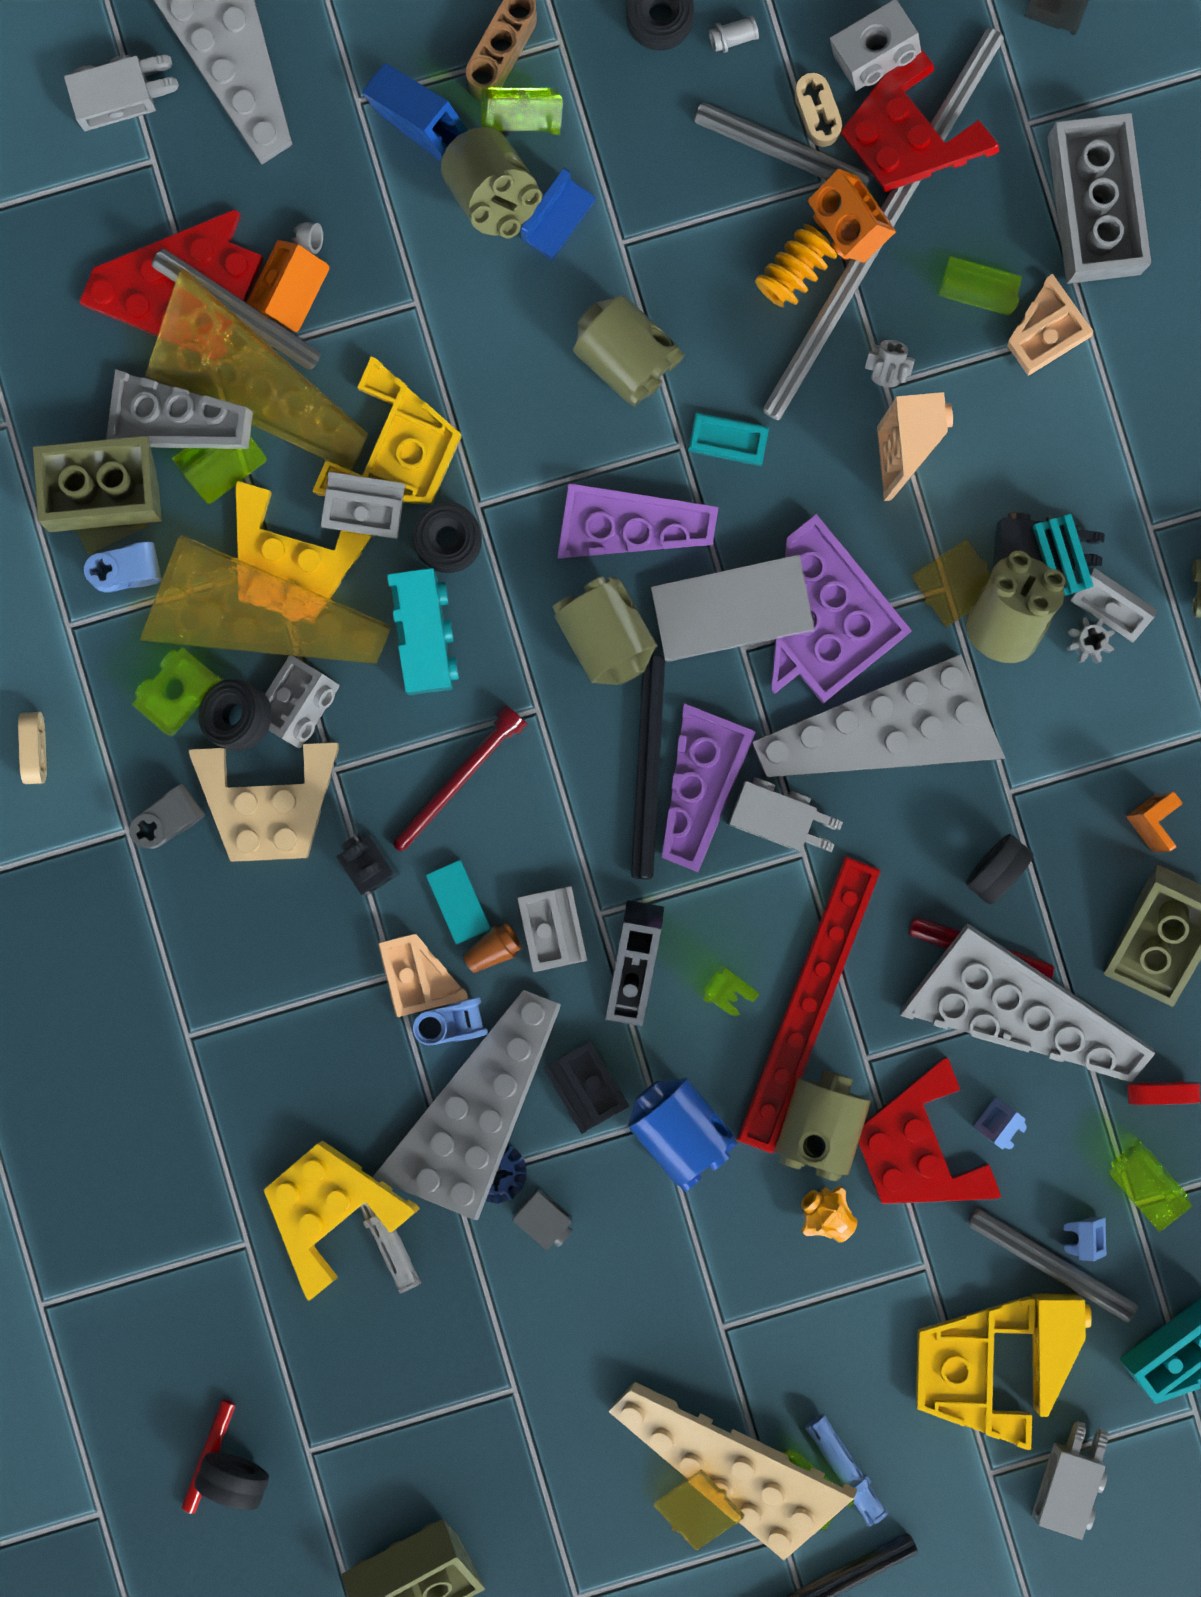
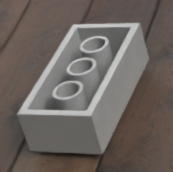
(1099, 162)

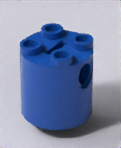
(680, 1130)

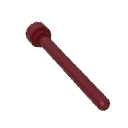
(506, 725)

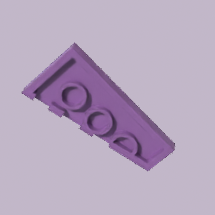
(621, 522)
(704, 776)

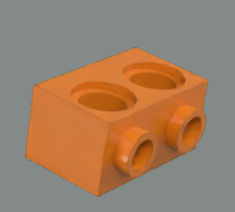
(856, 211)

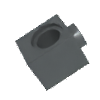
(543, 1219)

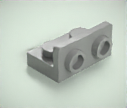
(298, 700)

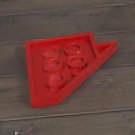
(140, 294)

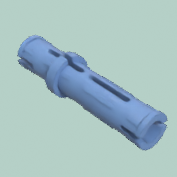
(846, 1469)

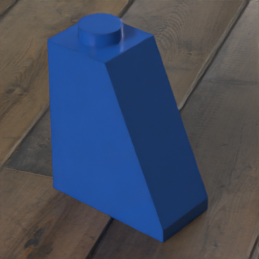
(414, 110)

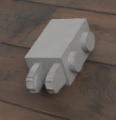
(117, 89)
(779, 817)
(1072, 1484)

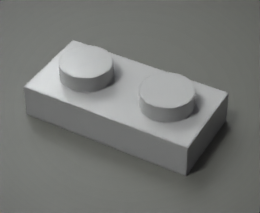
(1115, 605)

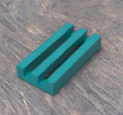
(1076, 550)

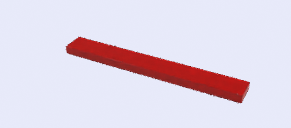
(808, 1004)

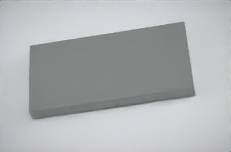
(733, 608)

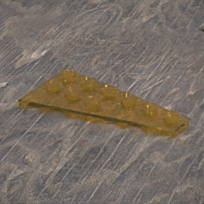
(219, 356)
(236, 606)

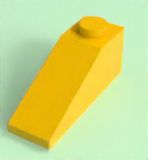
(1056, 1343)

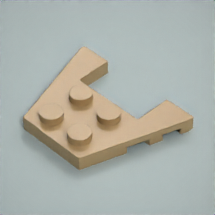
(266, 819)

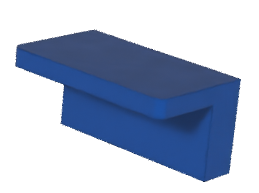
(557, 216)

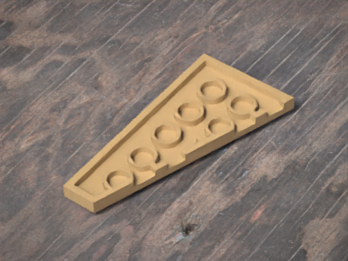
(778, 1498)

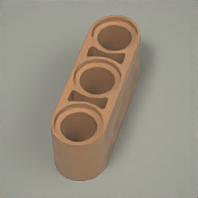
(495, 62)

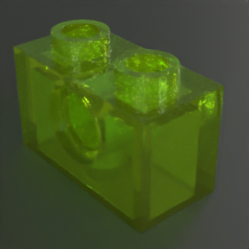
(152, 696)

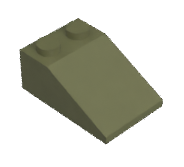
(1160, 938)

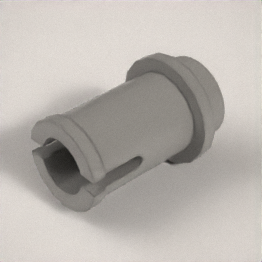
(733, 34)

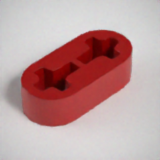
(1163, 1093)

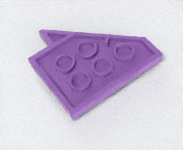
(848, 614)

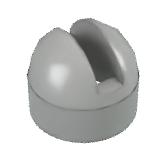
(309, 236)

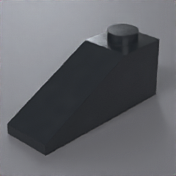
(635, 962)

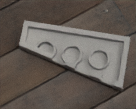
(175, 416)

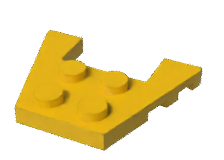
(412, 445)
(289, 558)
(316, 1198)
(957, 1370)

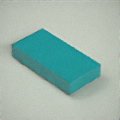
(728, 439)
(458, 902)

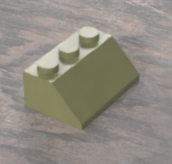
(96, 484)
(420, 1566)

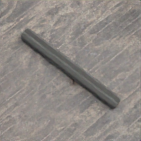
(772, 143)
(259, 323)
(1052, 1265)

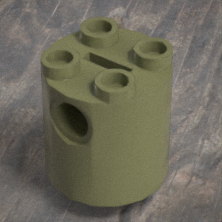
(490, 182)
(625, 348)
(1015, 608)
(606, 632)
(824, 1111)

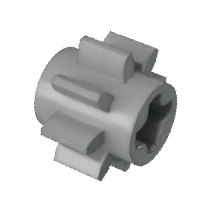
(889, 363)
(1089, 650)

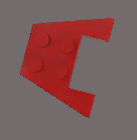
(899, 141)
(906, 1154)

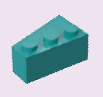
(423, 631)
(1170, 1358)

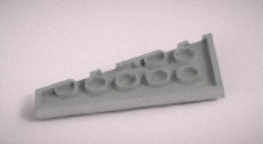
(233, 58)
(904, 724)
(1012, 1004)
(465, 1131)

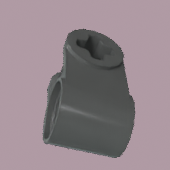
(172, 815)

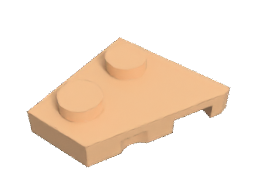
(1048, 328)
(416, 977)

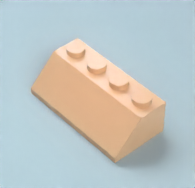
(909, 435)

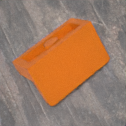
(288, 284)
(1147, 817)

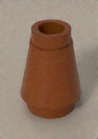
(493, 948)

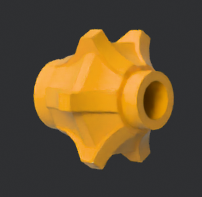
(828, 1214)

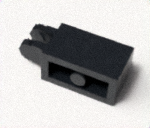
(1018, 535)
(366, 863)

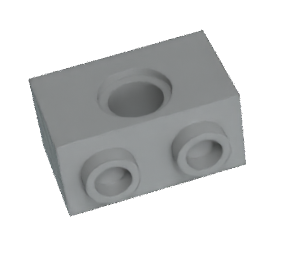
(884, 27)

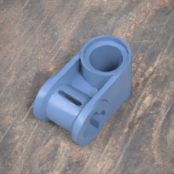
(129, 566)
(453, 1022)

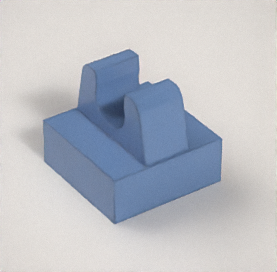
(1000, 1124)
(1091, 1238)

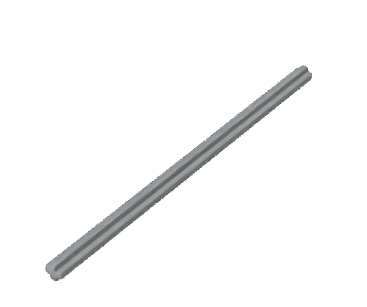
(892, 209)

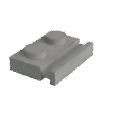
(363, 505)
(552, 929)

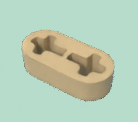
(826, 107)
(32, 748)

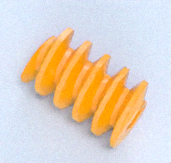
(795, 265)

